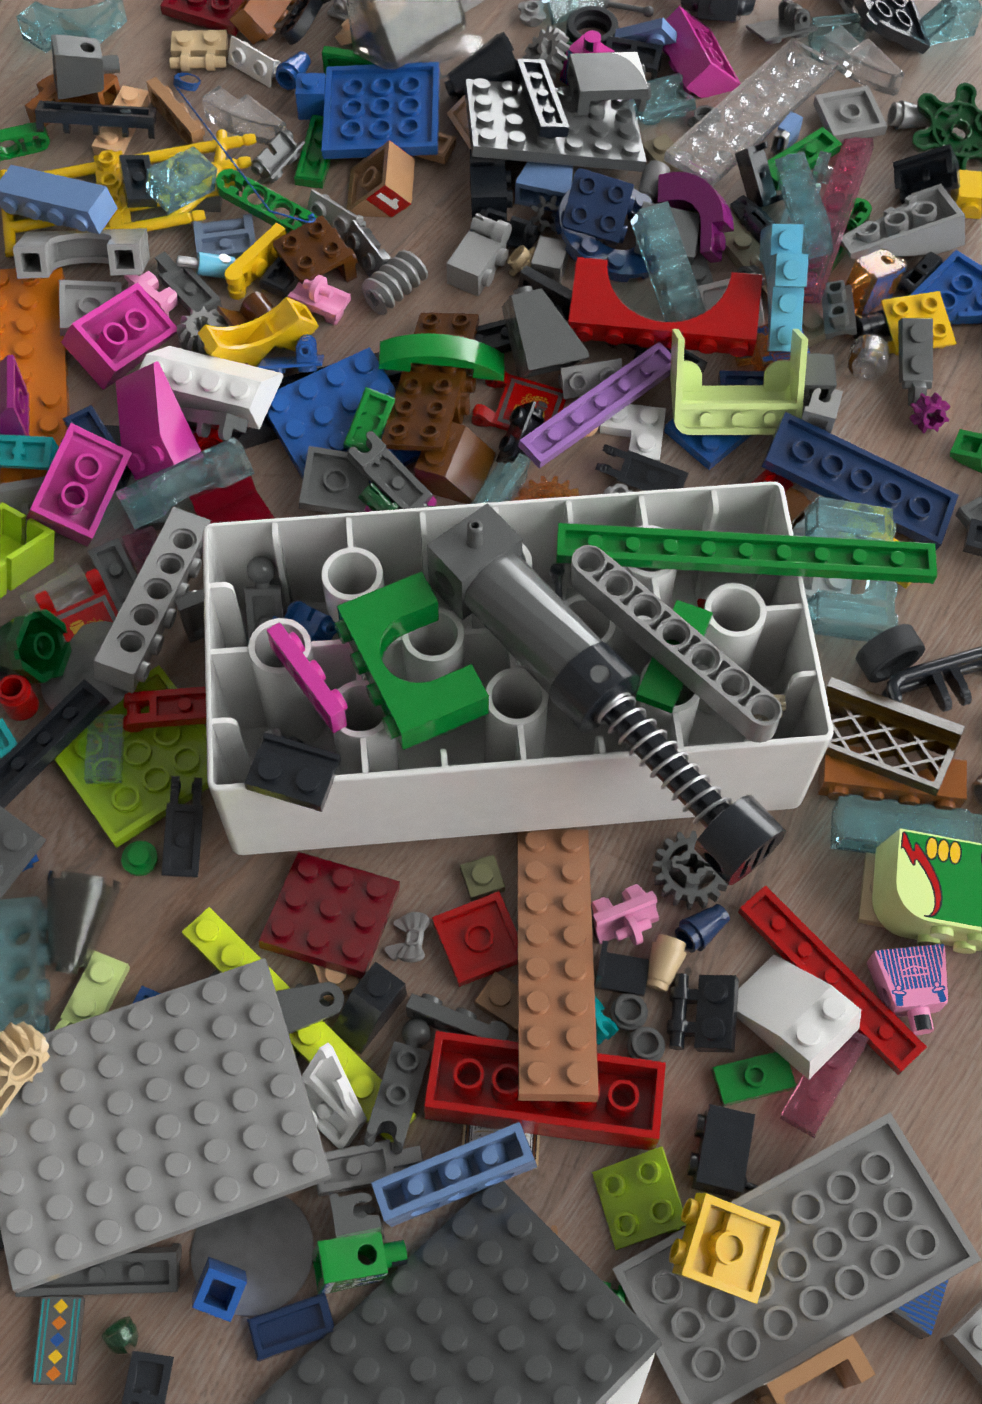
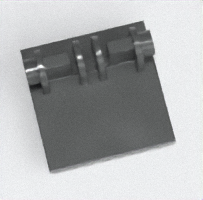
(791, 22)

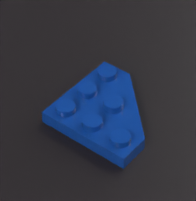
(960, 288)

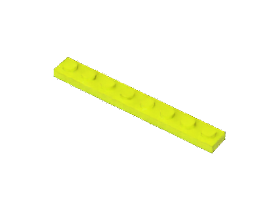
(228, 951)

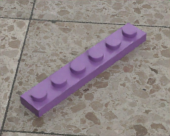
(597, 406)

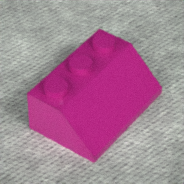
(699, 57)

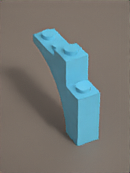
(785, 278)

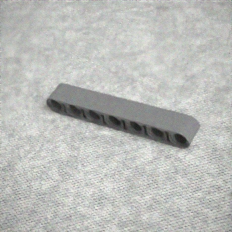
(679, 658)

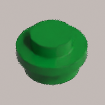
(139, 858)

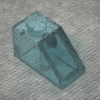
(952, 20)

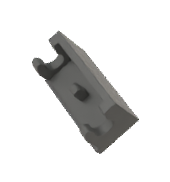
(351, 1219)

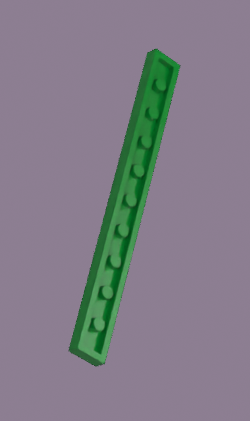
(753, 553)

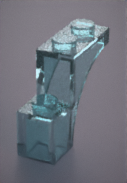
(96, 21)

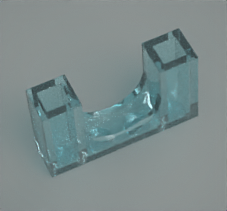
(844, 614)

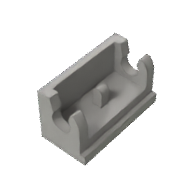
(822, 413)

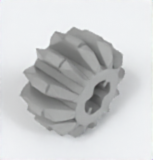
(192, 324)

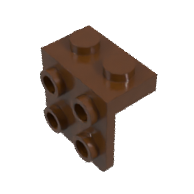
(315, 251)

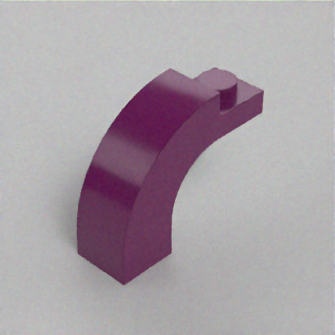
(694, 193)

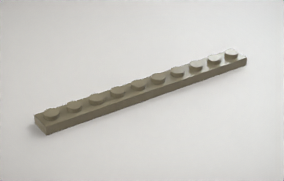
(742, 246)

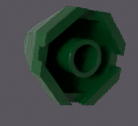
(34, 646)

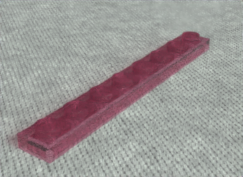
(838, 204)

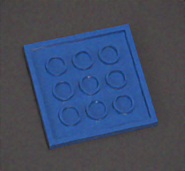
(378, 105)
(323, 405)

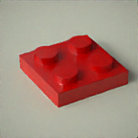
(478, 938)

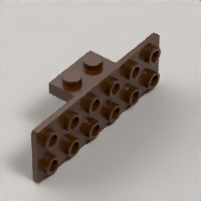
(432, 394)

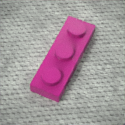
(308, 676)

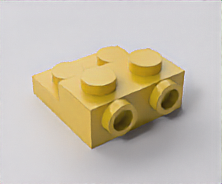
(724, 1246)

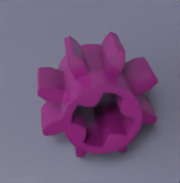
(929, 412)

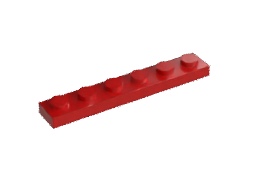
(802, 948)

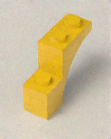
(256, 338)

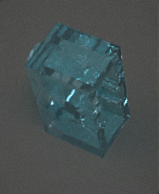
(181, 179)

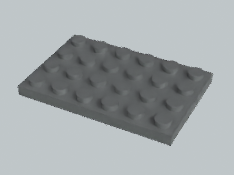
(505, 129)

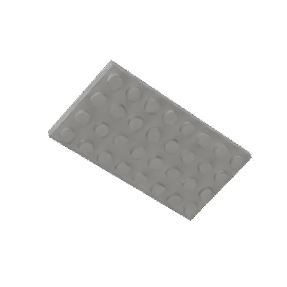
(851, 1246)

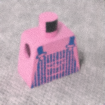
(912, 982)

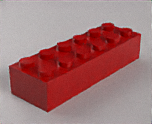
(477, 1085)

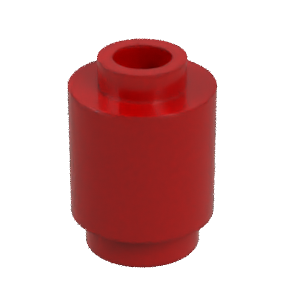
(18, 698)

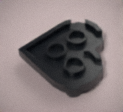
(895, 22)

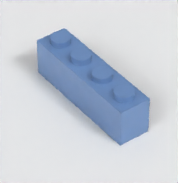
(56, 199)

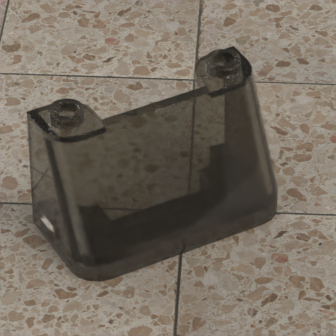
(402, 30)

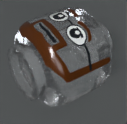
(868, 357)

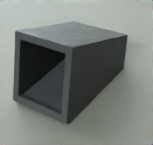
(539, 334)

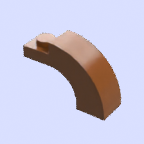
(48, 92)

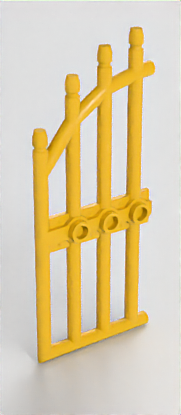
(108, 174)

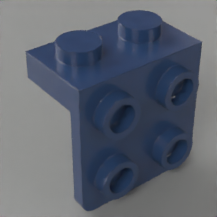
(598, 206)

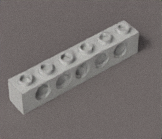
(174, 552)

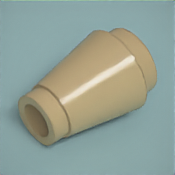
(665, 961)

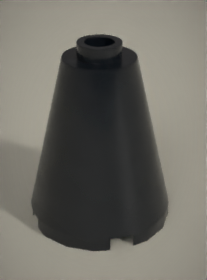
(491, 62)

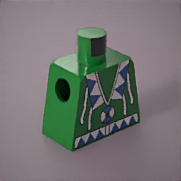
(338, 1264)

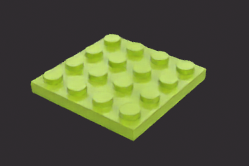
(147, 770)

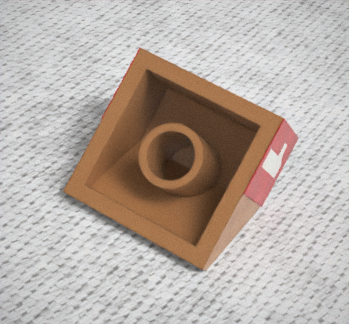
(382, 183)

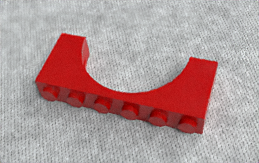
(724, 328)

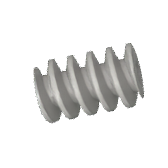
(393, 280)

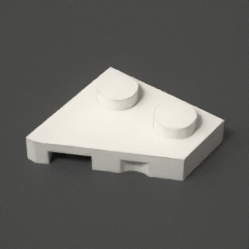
(333, 1098)

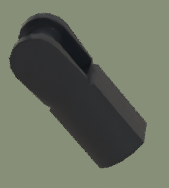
(919, 273)

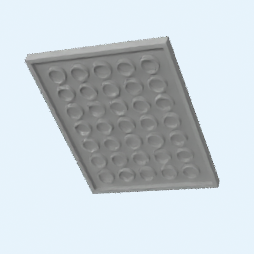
(154, 1126)

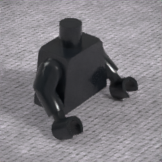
(719, 9)

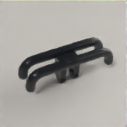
(933, 674)

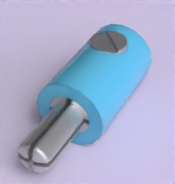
(207, 263)

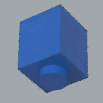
(310, 94)
(219, 1289)

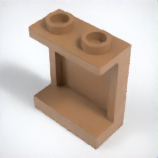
(844, 1357)

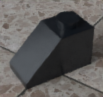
(369, 1007)

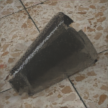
(76, 917)

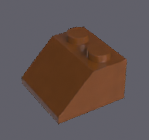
(459, 469)

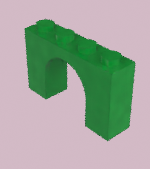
(410, 708)

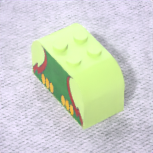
(930, 889)

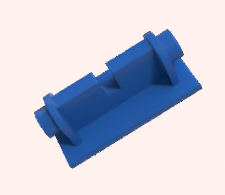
(318, 625)

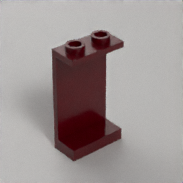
(231, 503)

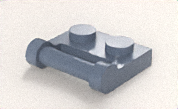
(225, 236)

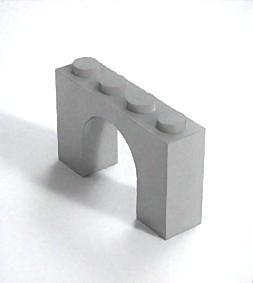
(43, 252)

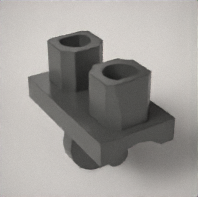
(838, 309)

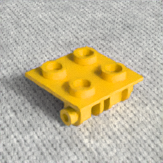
(919, 306)

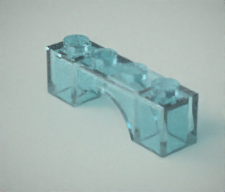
(159, 492)

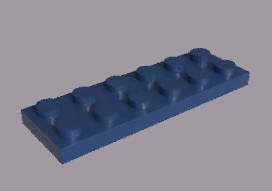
(856, 475)

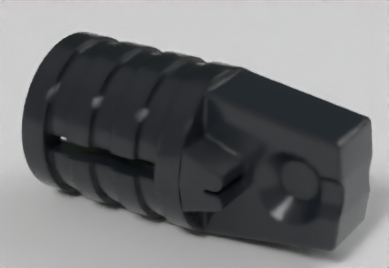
(751, 216)
(873, 324)

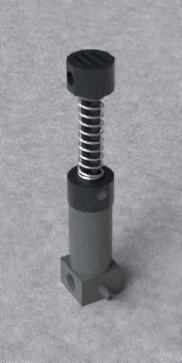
(482, 572)

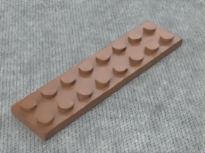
(555, 968)

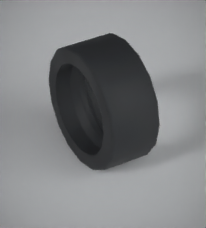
(591, 17)
(890, 652)

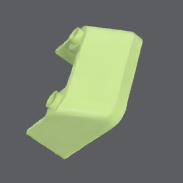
(737, 408)

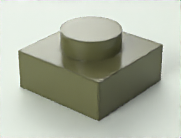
(482, 877)

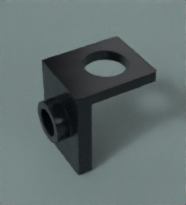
(621, 973)

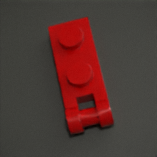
(166, 708)

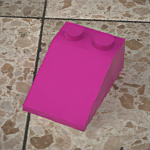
(118, 335)
(152, 422)
(79, 484)

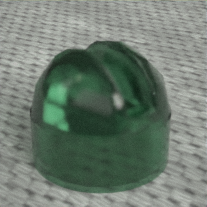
(121, 1334)

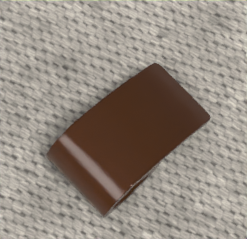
(252, 308)

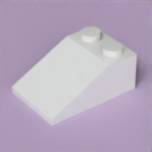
(797, 1014)

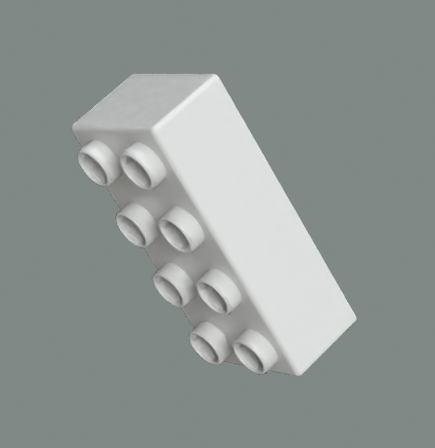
(524, 758)

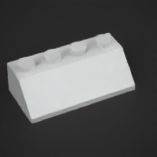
(217, 383)

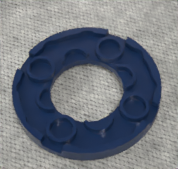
(621, 263)

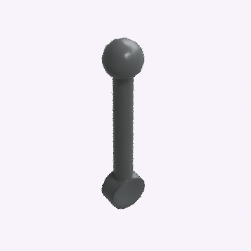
(648, 10)

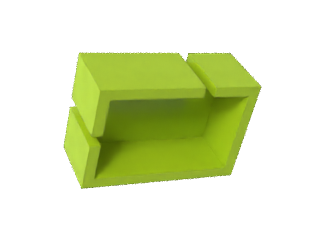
(18, 559)

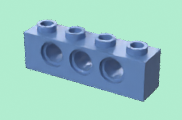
(454, 1175)

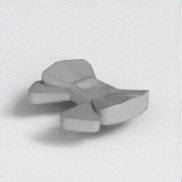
(414, 925)

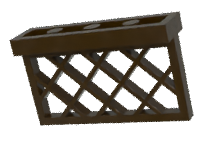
(891, 720)

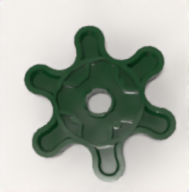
(946, 116)

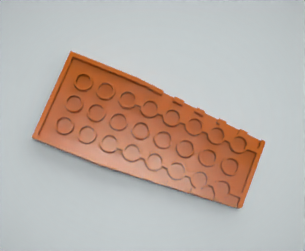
(33, 336)

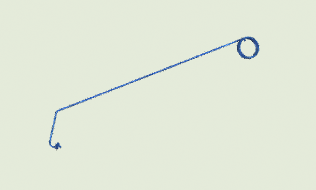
(193, 87)

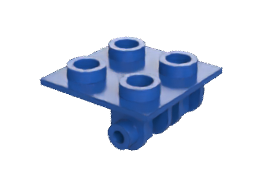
(305, 359)

